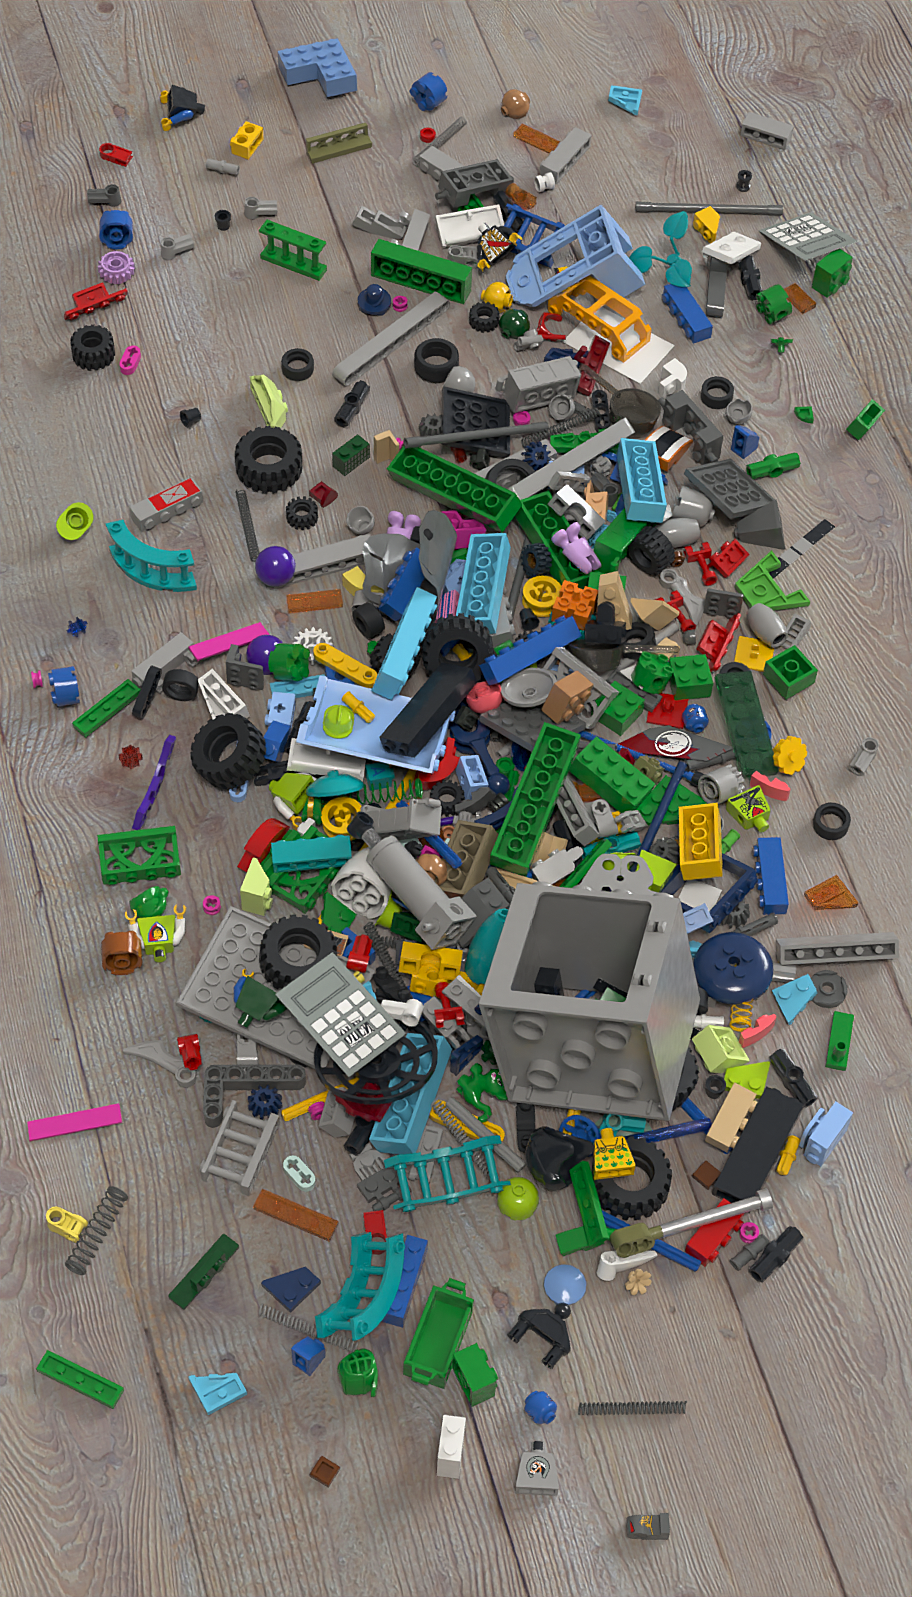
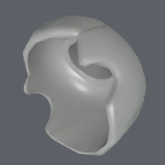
(561, 407)
(739, 411)
(360, 520)

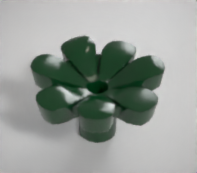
(488, 1053)

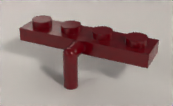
(594, 360)

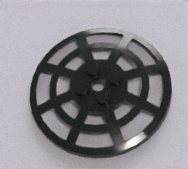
(384, 1071)

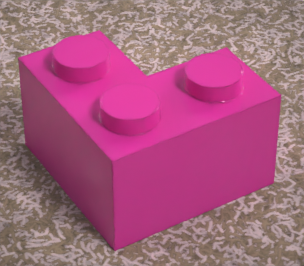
(464, 528)

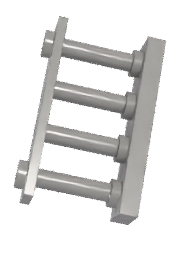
(463, 996)
(253, 1162)

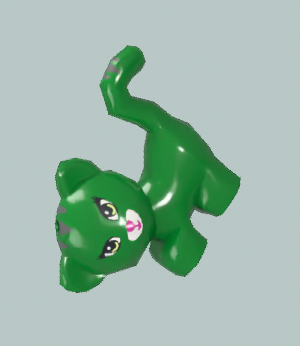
(472, 1087)

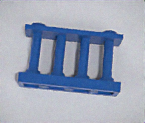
(543, 223)

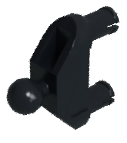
(549, 1327)

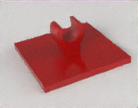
(668, 712)

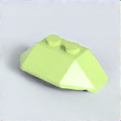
(268, 400)

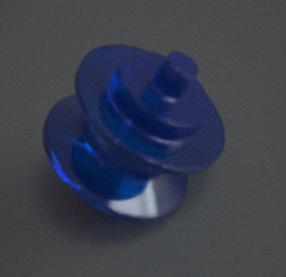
(76, 627)

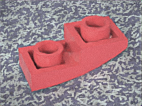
(775, 789)
(762, 1027)

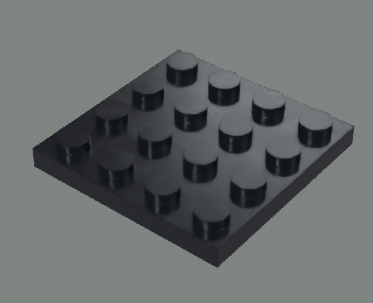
(470, 412)

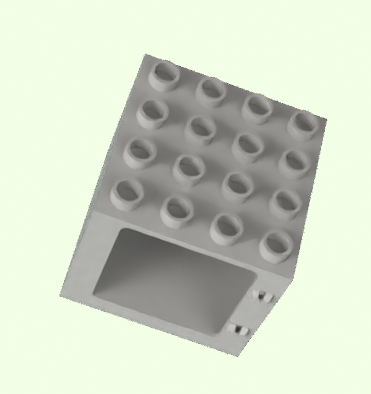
(591, 1050)

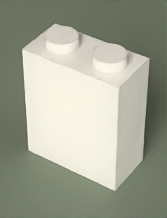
(451, 1446)

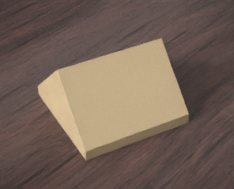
(654, 612)

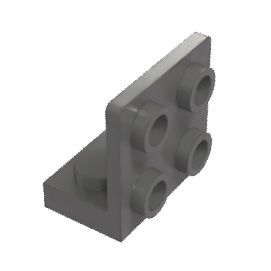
(722, 603)
(243, 673)

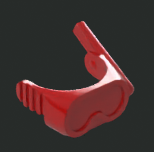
(542, 330)

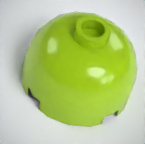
(518, 1199)

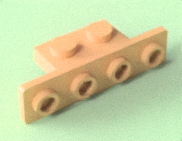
(597, 500)

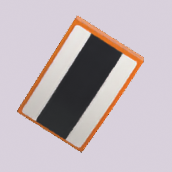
(669, 446)

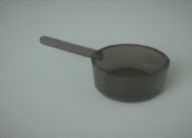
(635, 404)
(609, 656)

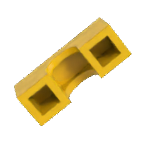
(417, 955)

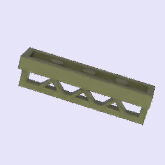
(338, 145)

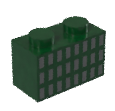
(351, 455)

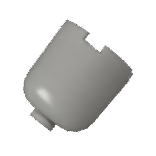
(693, 506)

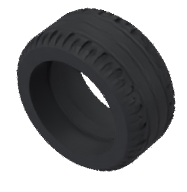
(431, 348)

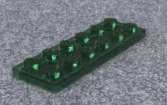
(746, 723)

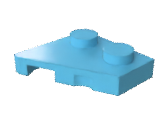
(626, 98)
(794, 996)
(217, 1390)

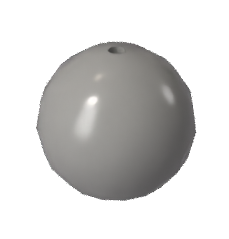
(460, 379)

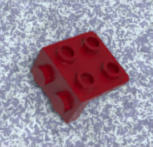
(366, 1111)

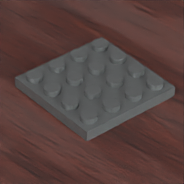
(729, 487)
(524, 724)

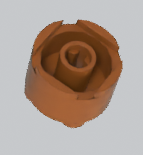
(121, 952)

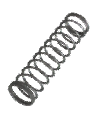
(81, 1270)

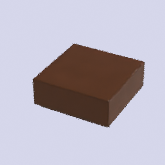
(706, 1174)
(324, 1471)

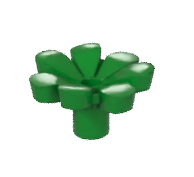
(781, 343)

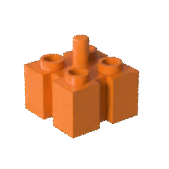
(575, 603)

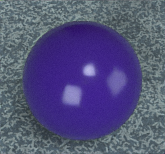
(275, 566)
(259, 651)

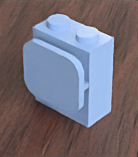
(825, 1133)

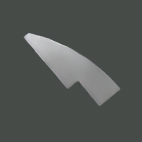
(378, 223)

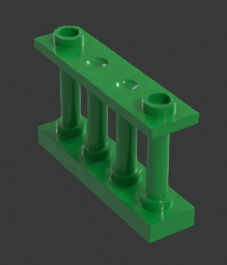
(287, 259)

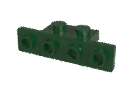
(203, 1272)

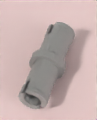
(222, 166)

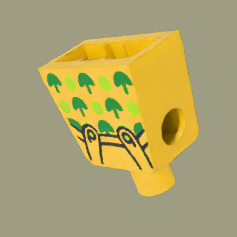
(612, 1156)

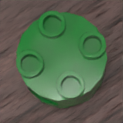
(773, 303)
(652, 672)

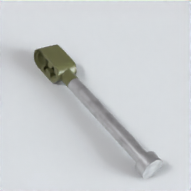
(640, 1238)

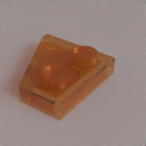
(830, 895)

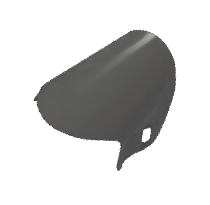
(433, 554)

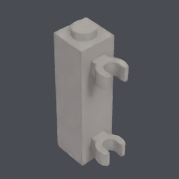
(416, 228)
(166, 658)

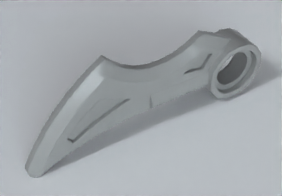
(692, 603)
(156, 1053)

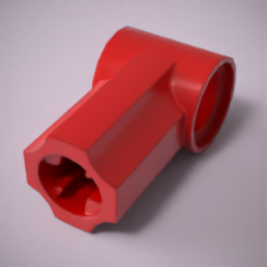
(359, 957)
(190, 1051)

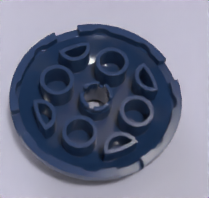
(730, 983)

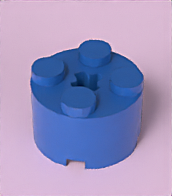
(429, 91)
(116, 229)
(64, 686)

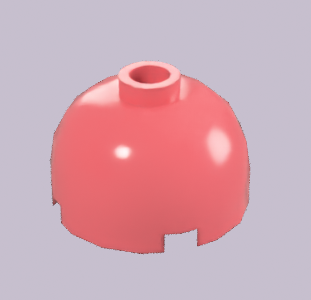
(484, 697)

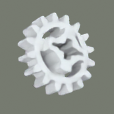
(311, 639)

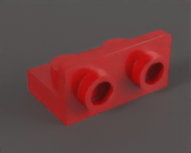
(729, 557)

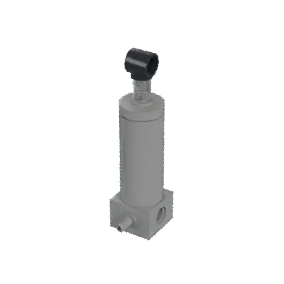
(440, 918)

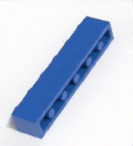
(530, 650)

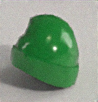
(150, 902)

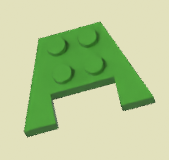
(761, 588)

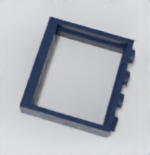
(729, 900)

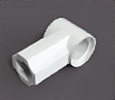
(407, 1012)

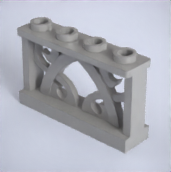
(600, 686)

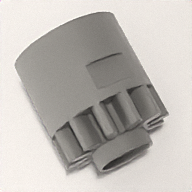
(721, 784)

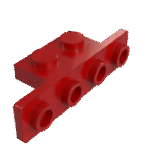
(92, 298)
(716, 639)

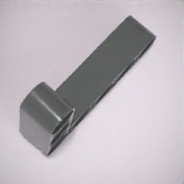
(245, 1082)

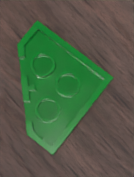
(681, 798)

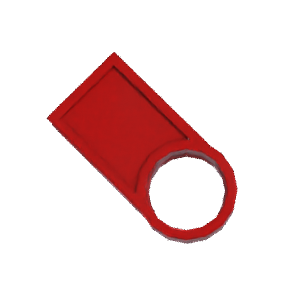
(118, 155)
(375, 1223)

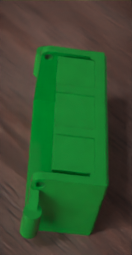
(613, 542)
(438, 1335)

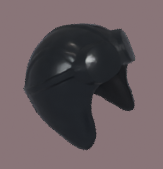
(552, 1155)

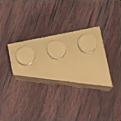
(612, 591)
(731, 1118)

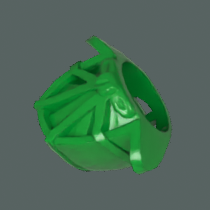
(358, 1373)

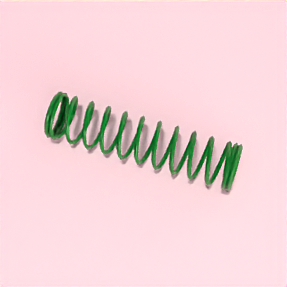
(418, 789)

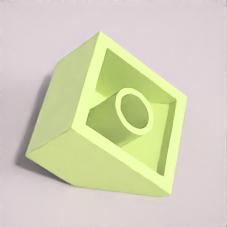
(256, 890)
(719, 1048)

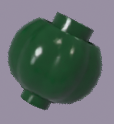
(514, 323)

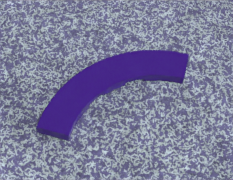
(155, 784)

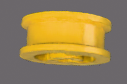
(533, 592)
(340, 809)

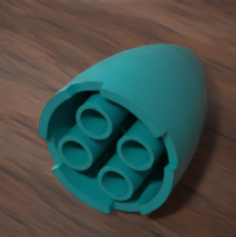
(484, 946)

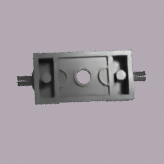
(460, 182)
(683, 412)

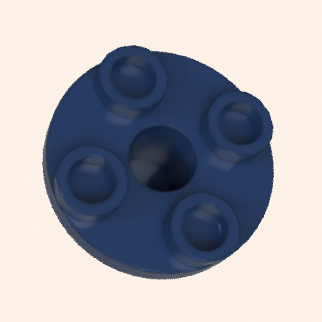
(374, 300)

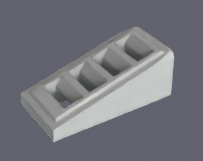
(804, 623)

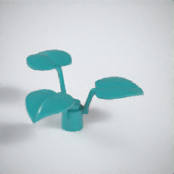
(680, 270)

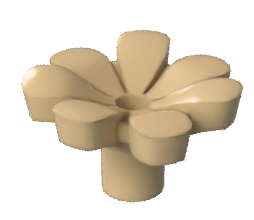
(637, 1281)

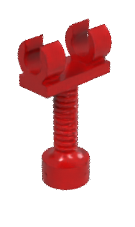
(708, 577)
(677, 601)
(447, 1012)

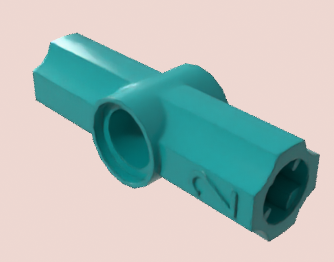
(619, 843)

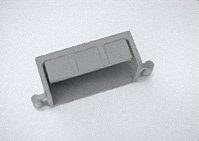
(539, 383)
(415, 821)

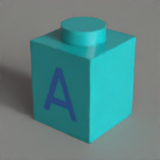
(378, 773)

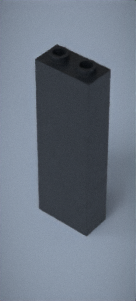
(428, 710)
(758, 1146)

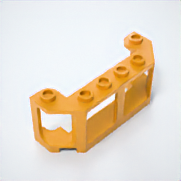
(586, 315)

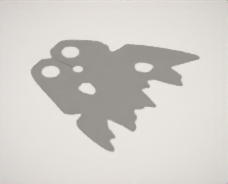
(635, 882)

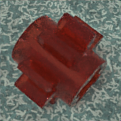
(130, 756)

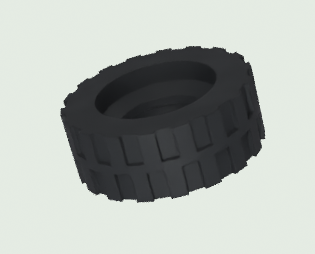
(640, 630)

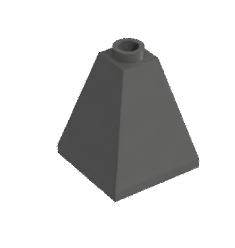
(762, 527)

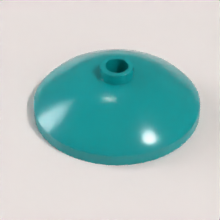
(334, 784)

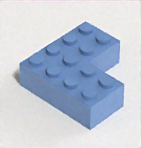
(322, 62)

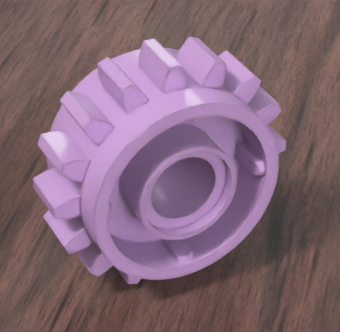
(116, 267)

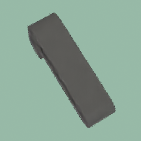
(716, 287)

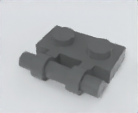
(379, 1184)

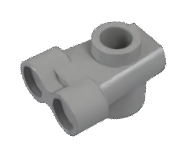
(529, 340)

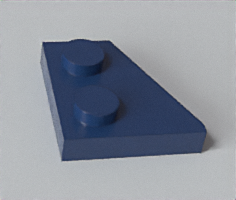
(465, 1054)

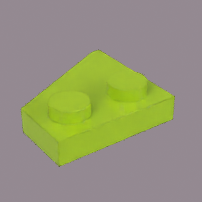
(748, 1076)

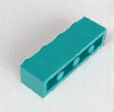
(311, 853)

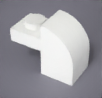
(673, 377)

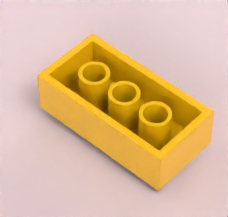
(700, 841)

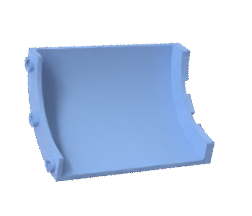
(364, 738)

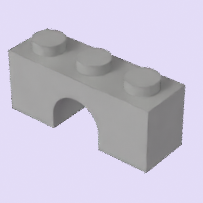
(570, 502)

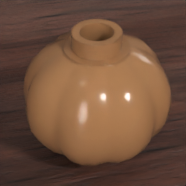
(515, 104)
(434, 867)

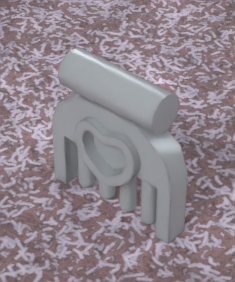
(366, 1161)

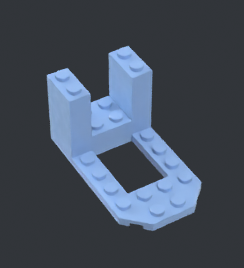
(604, 257)

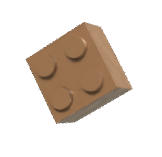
(567, 697)

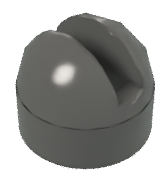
(689, 637)

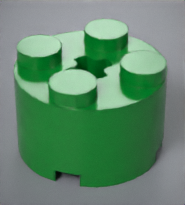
(289, 662)

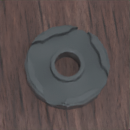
(838, 985)

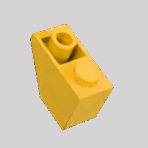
(707, 223)

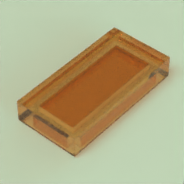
(800, 298)

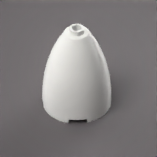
(361, 887)

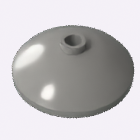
(528, 687)

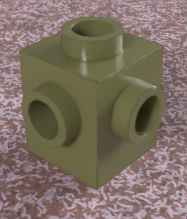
(649, 767)

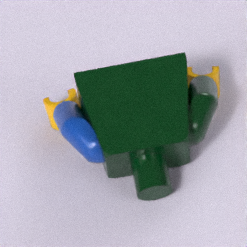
(256, 1000)

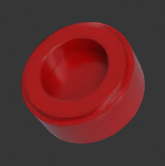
(427, 135)

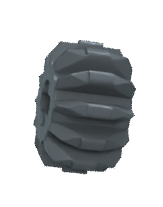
(430, 425)
(666, 849)
(738, 915)

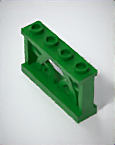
(143, 838)
(319, 882)

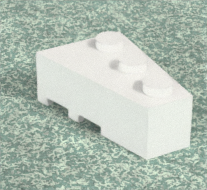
(220, 697)

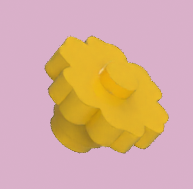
(789, 755)

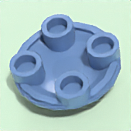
(565, 1284)

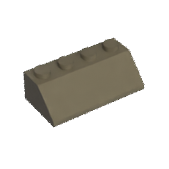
(474, 846)

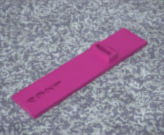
(222, 643)
(74, 1122)

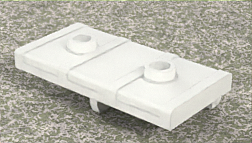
(462, 226)
(731, 248)
(320, 761)

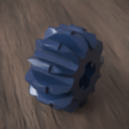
(542, 455)
(257, 1104)

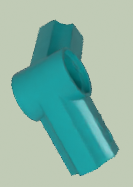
(624, 1123)

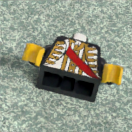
(494, 244)

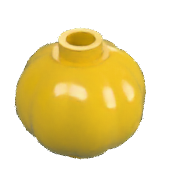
(498, 294)

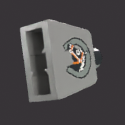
(537, 1472)

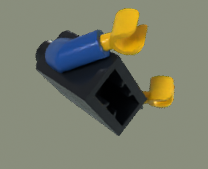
(181, 106)

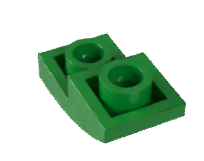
(573, 1241)

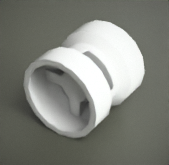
(544, 182)

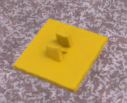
(753, 653)

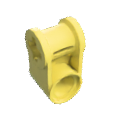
(69, 1226)

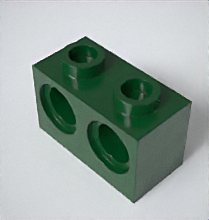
(405, 924)

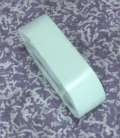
(295, 1176)

